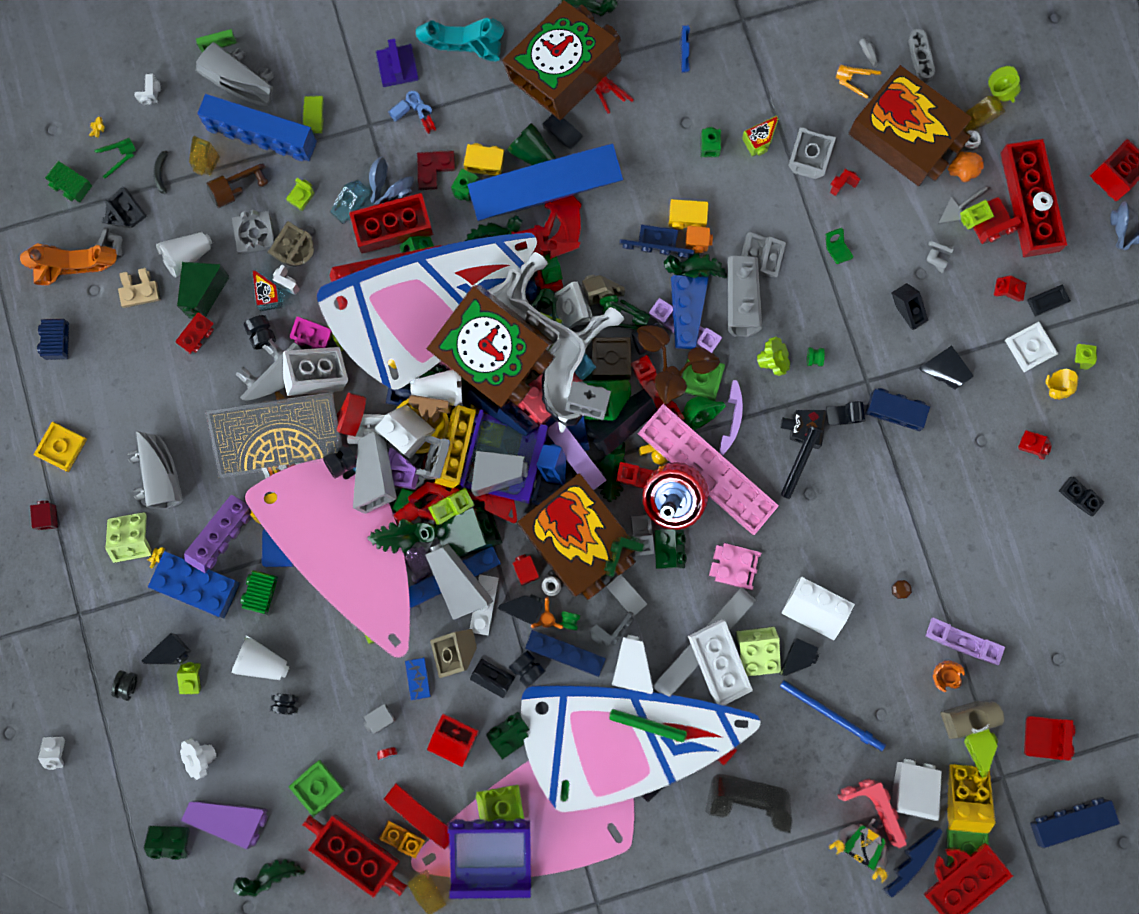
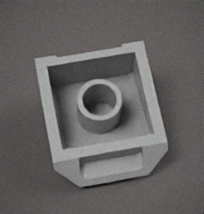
(811, 153)

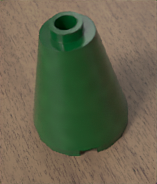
(531, 147)

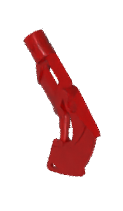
(568, 234)
(494, 504)

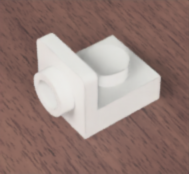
(287, 283)

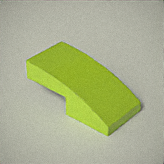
(313, 113)
(451, 506)

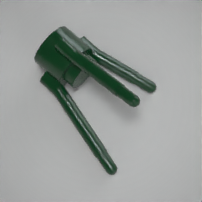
(545, 299)
(640, 317)

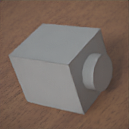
(379, 719)

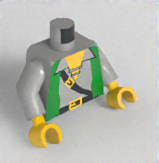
(864, 846)

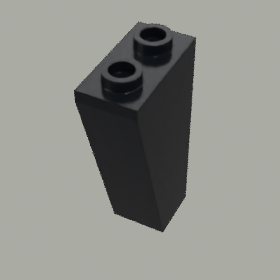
(612, 433)

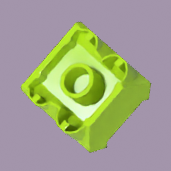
(500, 804)

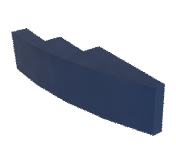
(918, 855)

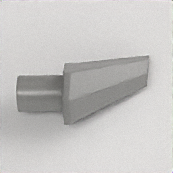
(869, 51)

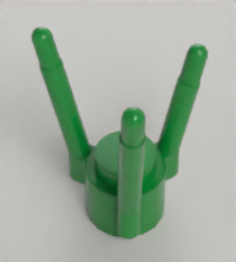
(125, 147)

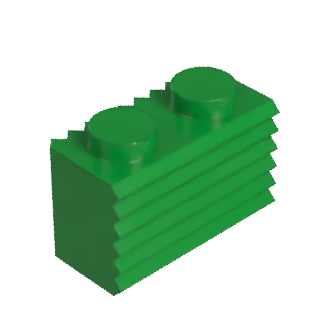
(68, 181)
(259, 592)

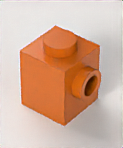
(698, 239)

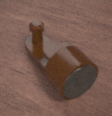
(221, 191)

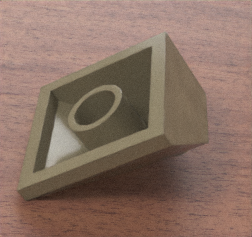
(453, 652)

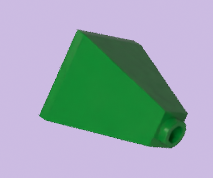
(619, 395)

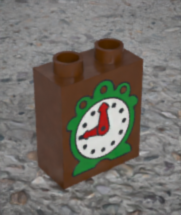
(563, 58)
(492, 347)

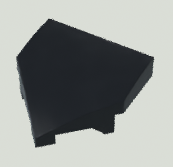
(123, 210)

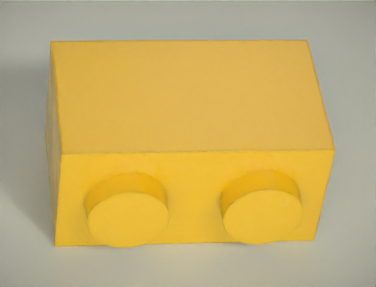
(484, 159)
(687, 213)

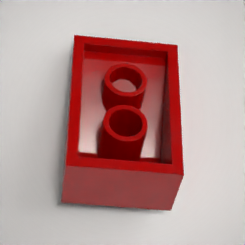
(1119, 171)

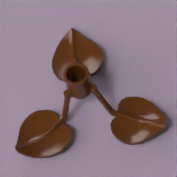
(669, 381)

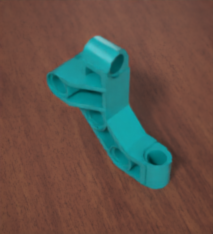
(477, 37)

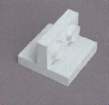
(573, 305)

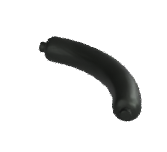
(157, 171)

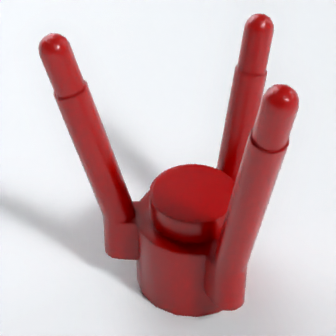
(607, 85)

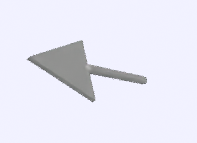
(953, 211)

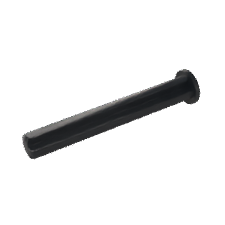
(800, 461)

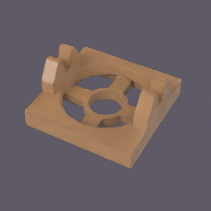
(430, 407)

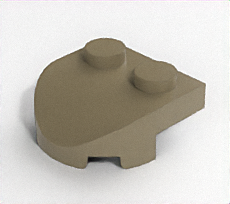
(292, 245)

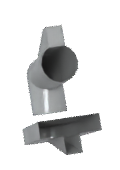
(116, 239)
(932, 258)

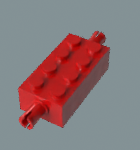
(354, 855)

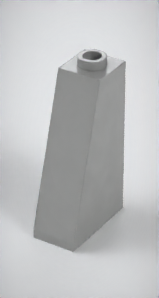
(373, 474)
(457, 584)

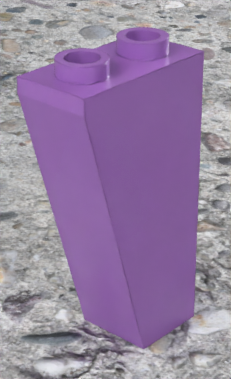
(227, 821)

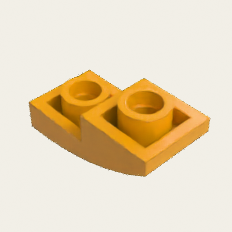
(401, 839)

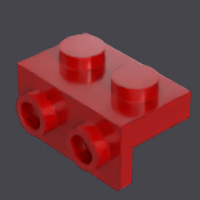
(194, 333)

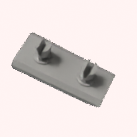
(233, 76)
(743, 296)
(271, 379)
(158, 473)

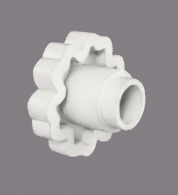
(197, 757)

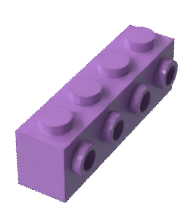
(217, 534)

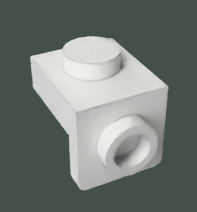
(152, 88)
(51, 752)

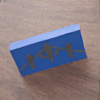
(417, 679)

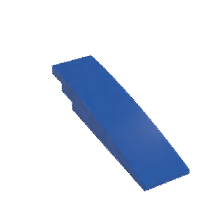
(545, 182)

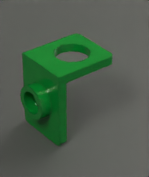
(416, 243)
(838, 249)

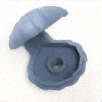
(377, 178)
(1120, 219)

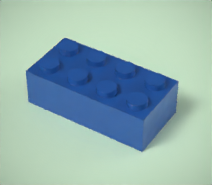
(190, 585)

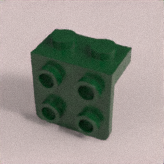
(630, 543)

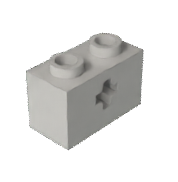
(579, 404)

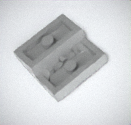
(767, 250)

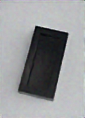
(1048, 300)

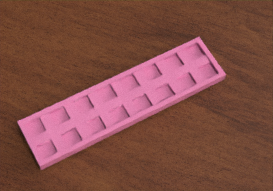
(724, 481)

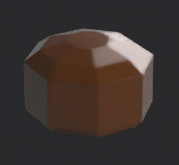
(901, 589)

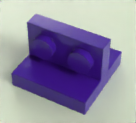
(396, 64)

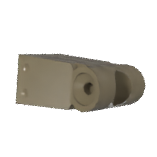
(972, 718)

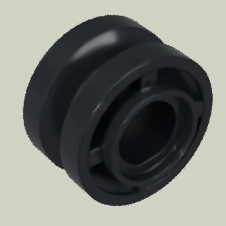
(284, 704)

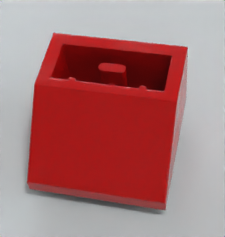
(452, 740)

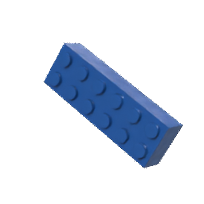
(257, 128)

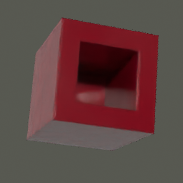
(43, 515)

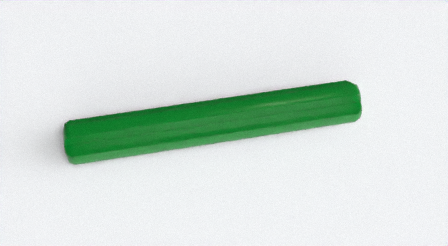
(647, 725)

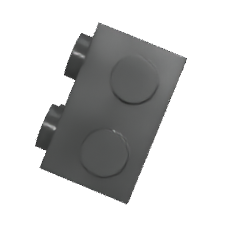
(601, 636)

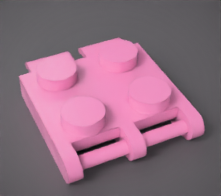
(734, 565)

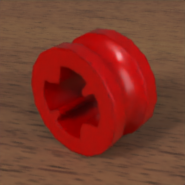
(428, 124)

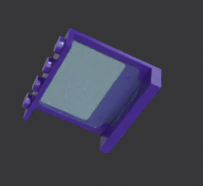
(496, 437)
(490, 859)

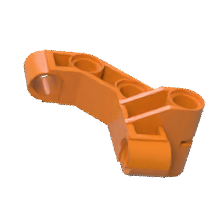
(52, 261)

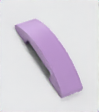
(663, 314)
(736, 398)
(576, 455)
(964, 642)

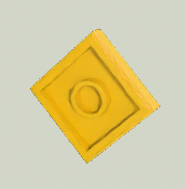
(60, 446)

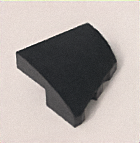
(948, 368)

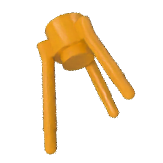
(845, 73)

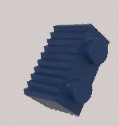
(53, 339)

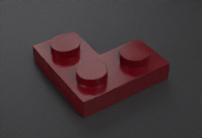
(429, 164)

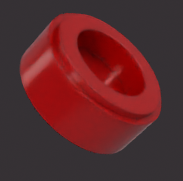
(387, 753)

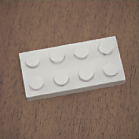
(720, 663)

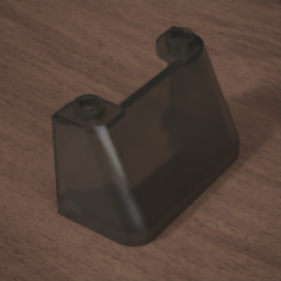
(729, 790)

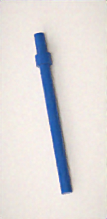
(865, 736)

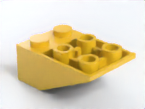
(969, 800)

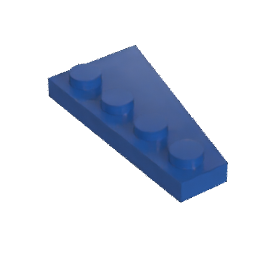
(688, 304)

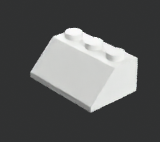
(314, 371)
(817, 608)

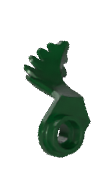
(594, 6)
(491, 229)
(695, 266)
(609, 467)
(403, 535)
(265, 878)

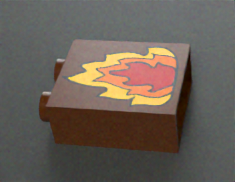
(911, 127)
(576, 536)

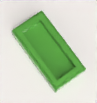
(222, 38)

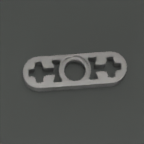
(923, 47)

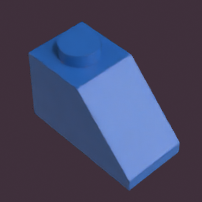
(552, 464)

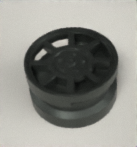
(124, 685)

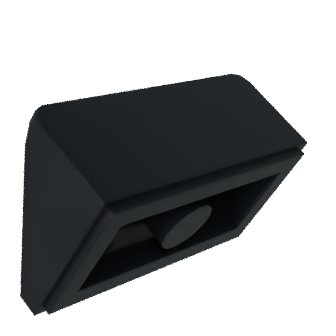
(492, 678)

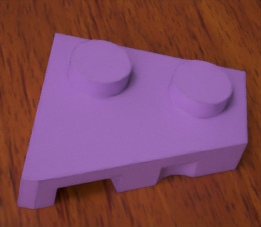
(402, 470)

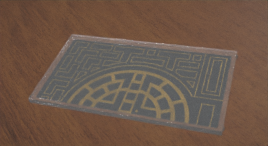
(273, 434)

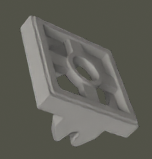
(243, 248)
(435, 458)

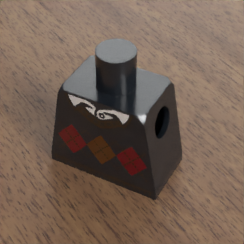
(800, 422)

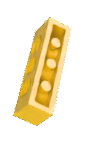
(458, 433)

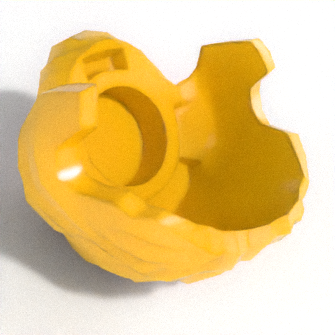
(1062, 383)

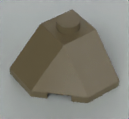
(599, 287)

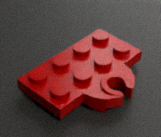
(966, 880)

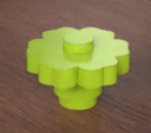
(775, 356)

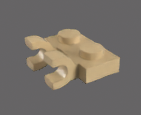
(138, 294)

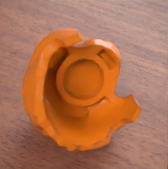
(966, 166)
(948, 675)

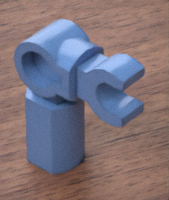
(412, 100)

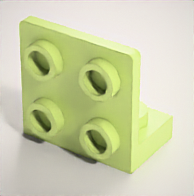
(127, 537)
(759, 651)

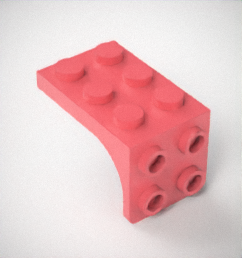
(533, 405)
(880, 798)

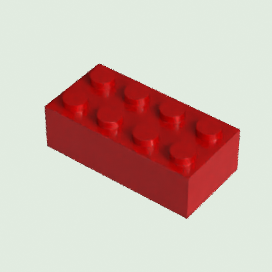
(390, 223)

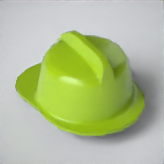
(1005, 83)

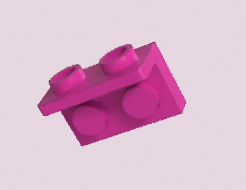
(310, 333)

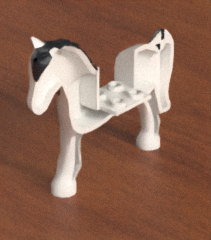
(568, 345)

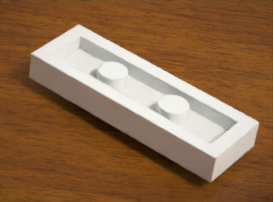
(482, 618)

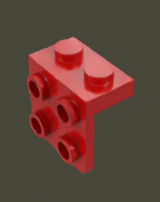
(1000, 224)
(1049, 738)

